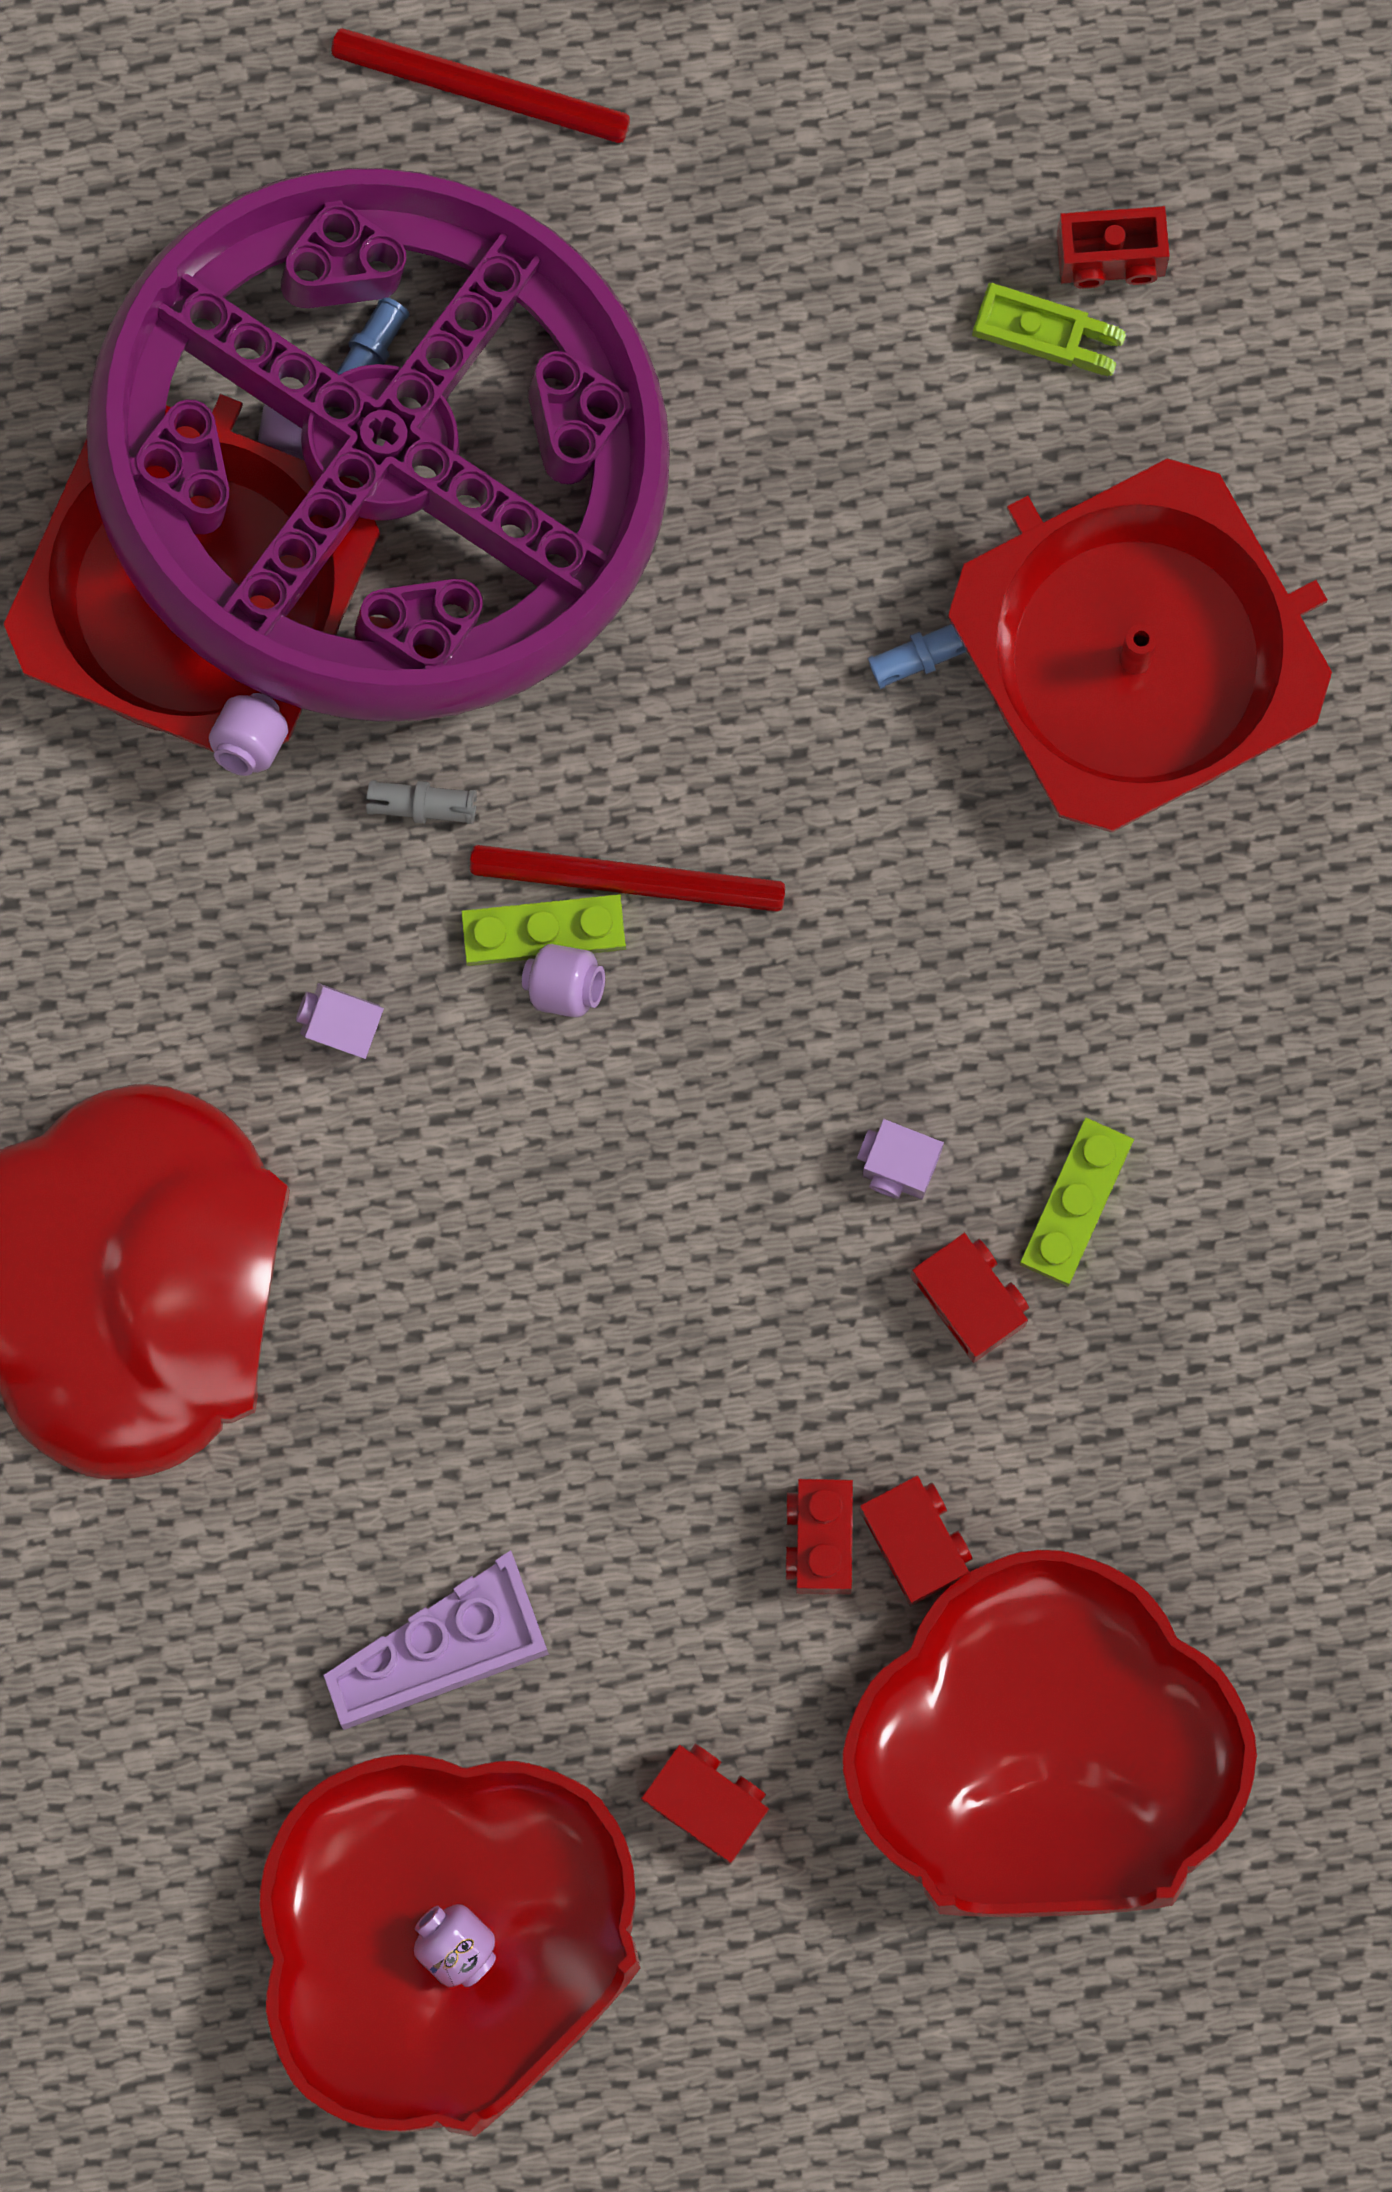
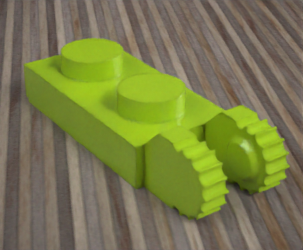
(1044, 329)

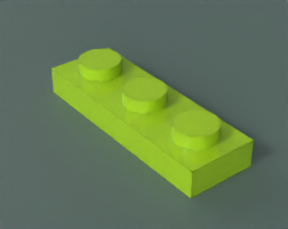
(524, 929)
(1076, 1201)

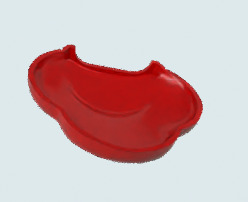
(134, 1280)
(1049, 1746)
(340, 1909)

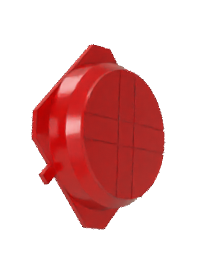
(96, 637)
(1140, 643)

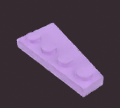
(453, 1643)

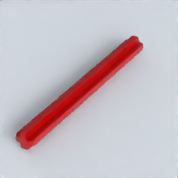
(480, 85)
(627, 878)

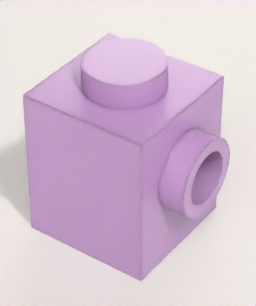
(339, 1020)
(899, 1160)

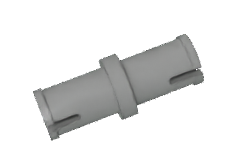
(421, 802)

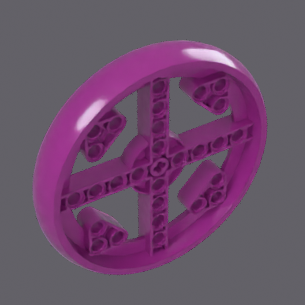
(381, 217)

